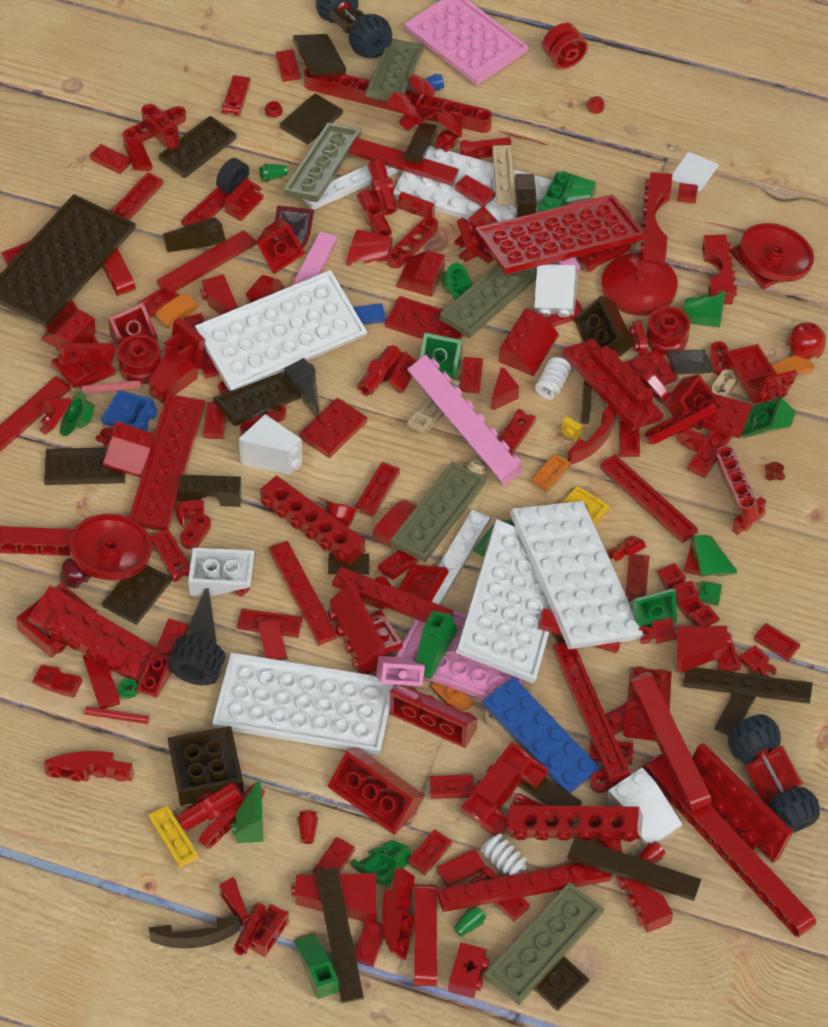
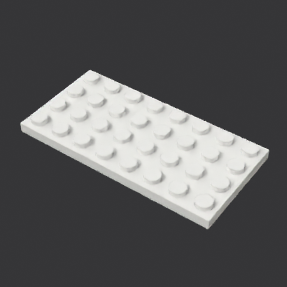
(453, 203)
(280, 330)
(576, 574)
(506, 609)
(303, 703)

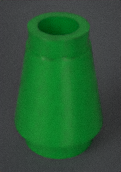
(272, 171)
(469, 921)

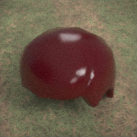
(72, 575)

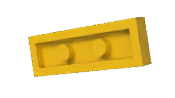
(173, 836)

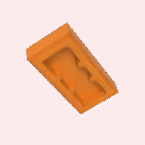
(550, 472)
(454, 697)

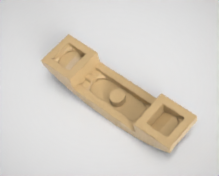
(428, 415)

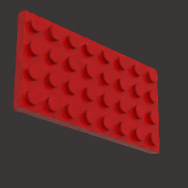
(559, 234)

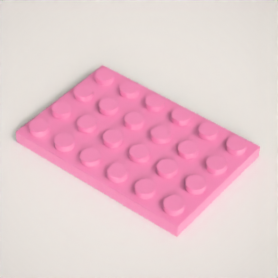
(466, 38)
(457, 670)

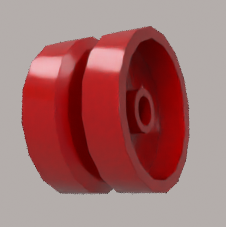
(564, 45)
(668, 329)
(138, 357)

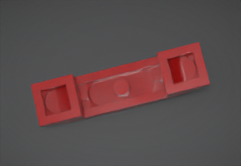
(582, 449)
(695, 612)

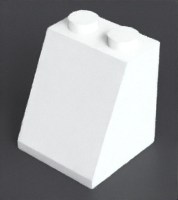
(556, 290)
(270, 447)

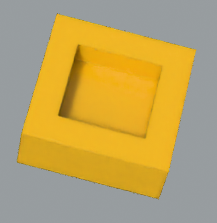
(571, 429)

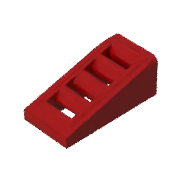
(231, 896)

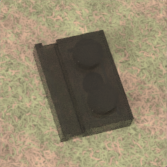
(689, 361)

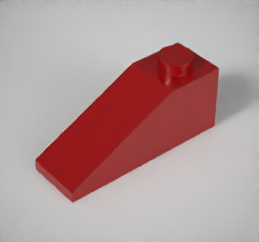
(218, 294)

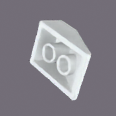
(220, 570)
(642, 791)

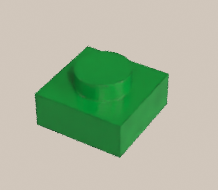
(710, 593)

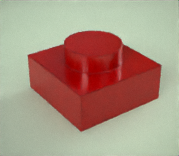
(687, 193)
(686, 593)

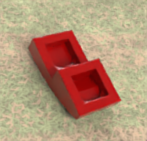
(55, 681)

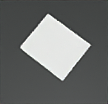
(694, 170)

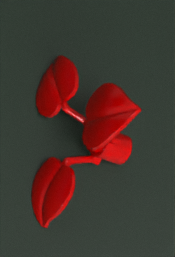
(402, 104)

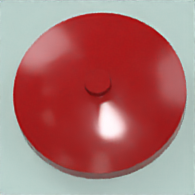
(776, 252)
(639, 285)
(110, 547)

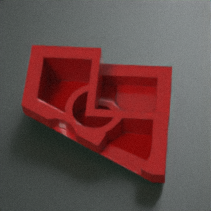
(369, 247)

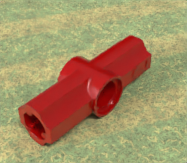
(382, 186)
(373, 213)
(379, 370)
(209, 806)

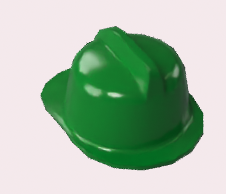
(455, 280)
(78, 414)

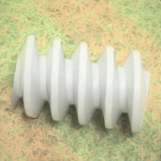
(553, 377)
(503, 856)

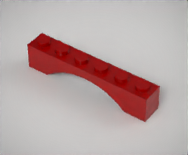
(655, 242)
(649, 905)

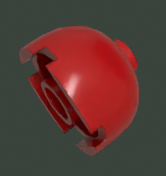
(806, 340)

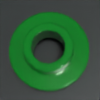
(125, 684)

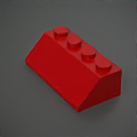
(356, 629)
(432, 715)
(375, 790)

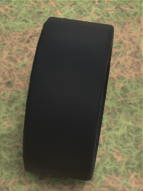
(232, 175)

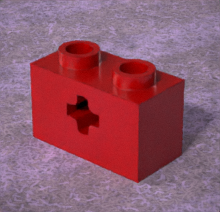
(465, 982)

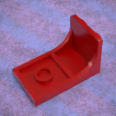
(758, 375)
(635, 722)

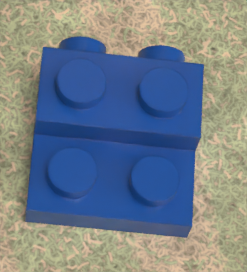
(130, 410)

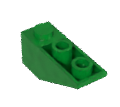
(557, 192)
(435, 641)
(317, 966)

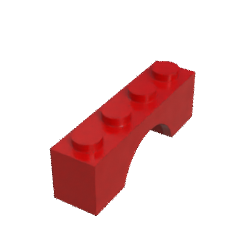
(716, 252)

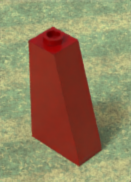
(357, 890)

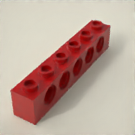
(312, 520)
(522, 815)

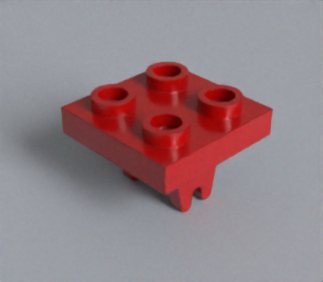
(471, 242)
(187, 342)

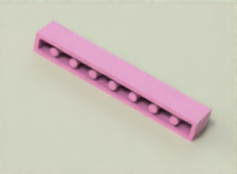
(465, 420)

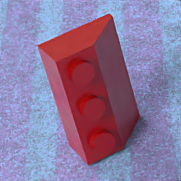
(528, 342)

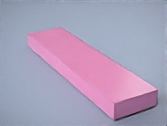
(316, 257)

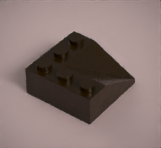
(204, 763)

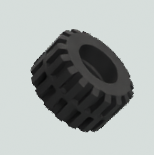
(196, 660)

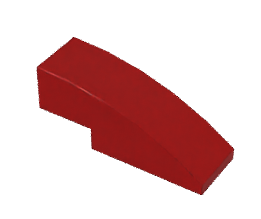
(392, 521)

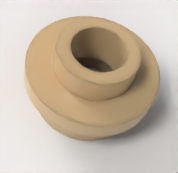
(477, 466)

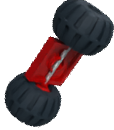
(773, 772)

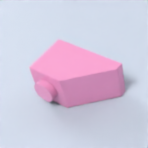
(399, 671)

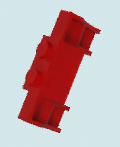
(498, 785)

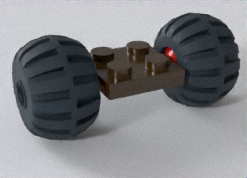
(367, 32)

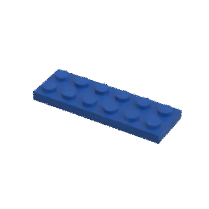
(540, 735)

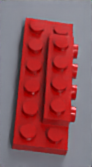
(614, 383)
(91, 634)
(741, 806)

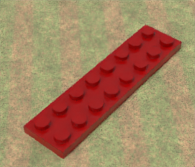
(167, 461)

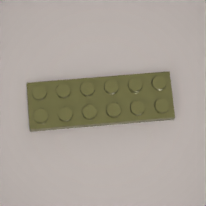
(394, 69)
(322, 162)
(486, 299)
(438, 511)
(543, 943)

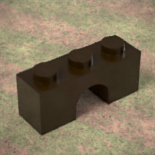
(224, 488)

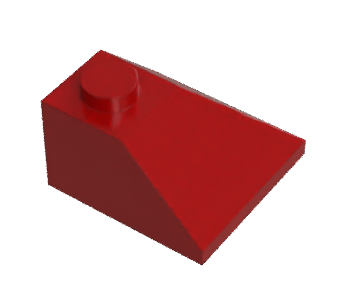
(279, 245)

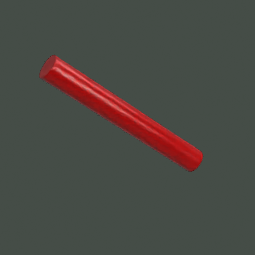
(105, 713)

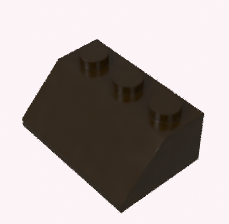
(604, 325)

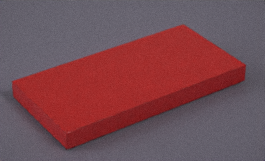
(417, 318)

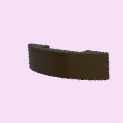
(195, 938)

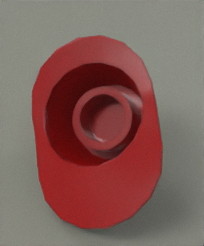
(341, 512)

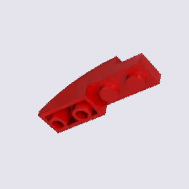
(157, 669)
(82, 764)
(395, 917)

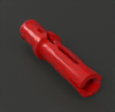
(252, 923)

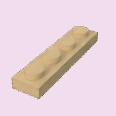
(503, 175)

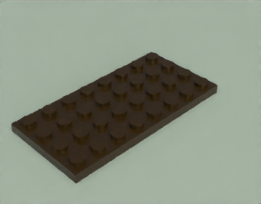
(61, 259)

